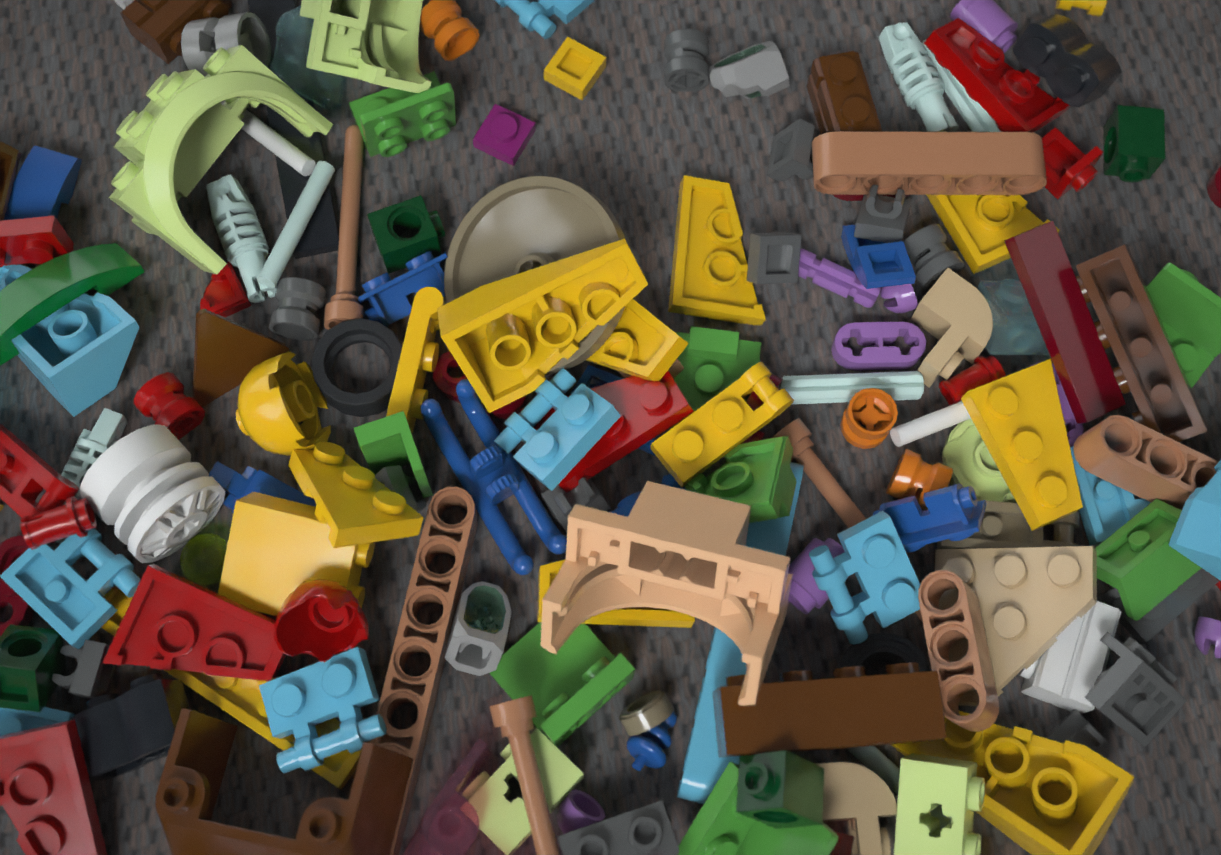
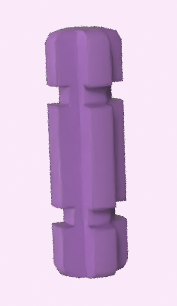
(835, 278)

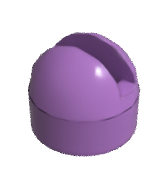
(900, 298)
(1208, 632)
(578, 811)

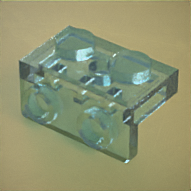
(291, 59)
(1013, 320)

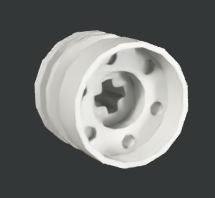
(151, 492)

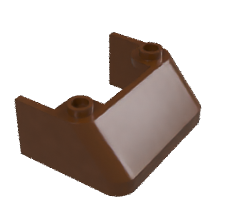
(327, 827)

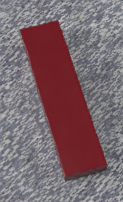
(1065, 322)

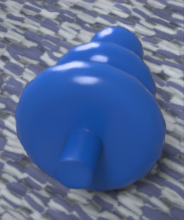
(649, 747)

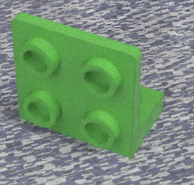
(400, 117)
(1189, 317)
(563, 685)
(725, 832)

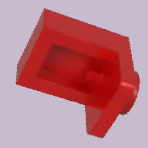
(1066, 164)

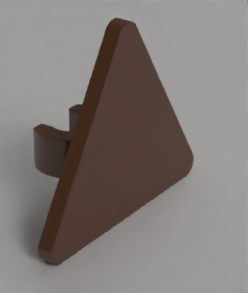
(226, 354)

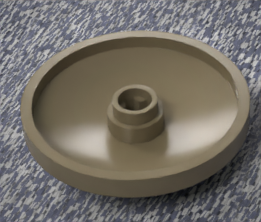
(525, 228)

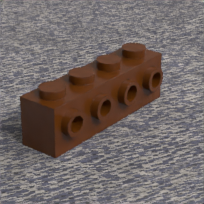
(1141, 345)
(830, 712)

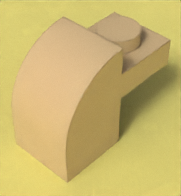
(960, 321)
(860, 798)

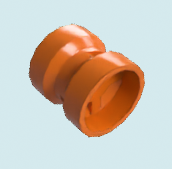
(448, 28)
(871, 408)
(917, 477)

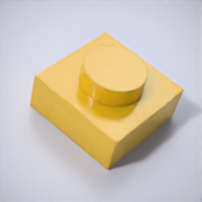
(574, 68)

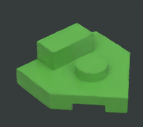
(713, 363)
(754, 476)

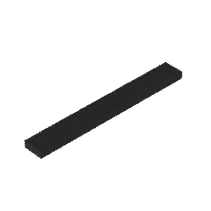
(322, 230)

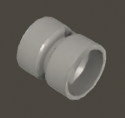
(205, 36)

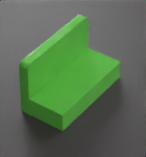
(391, 444)
(1142, 562)

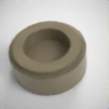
(646, 712)

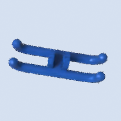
(492, 479)

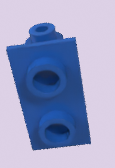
(389, 296)
(950, 515)

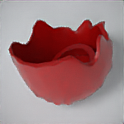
(320, 620)

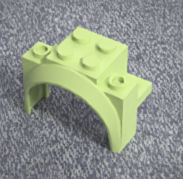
(367, 41)
(185, 134)

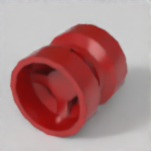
(168, 405)

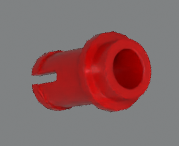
(982, 372)
(58, 523)

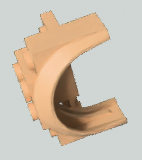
(677, 556)

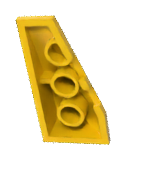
(526, 323)
(1037, 789)

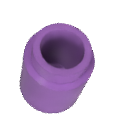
(988, 20)
(804, 590)

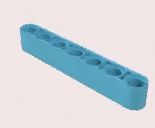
(701, 764)

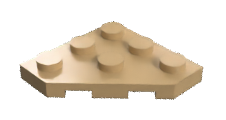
(1022, 599)

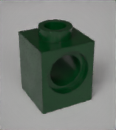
(1133, 143)
(393, 220)
(27, 666)
(780, 790)

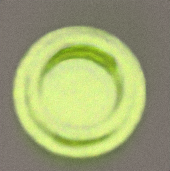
(204, 558)

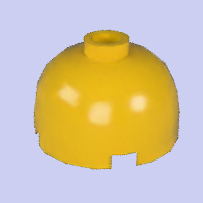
(274, 401)

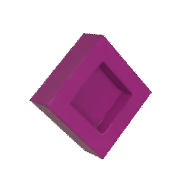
(504, 134)

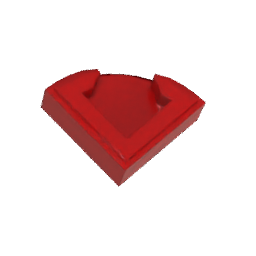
(225, 293)

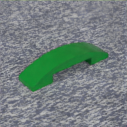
(57, 284)

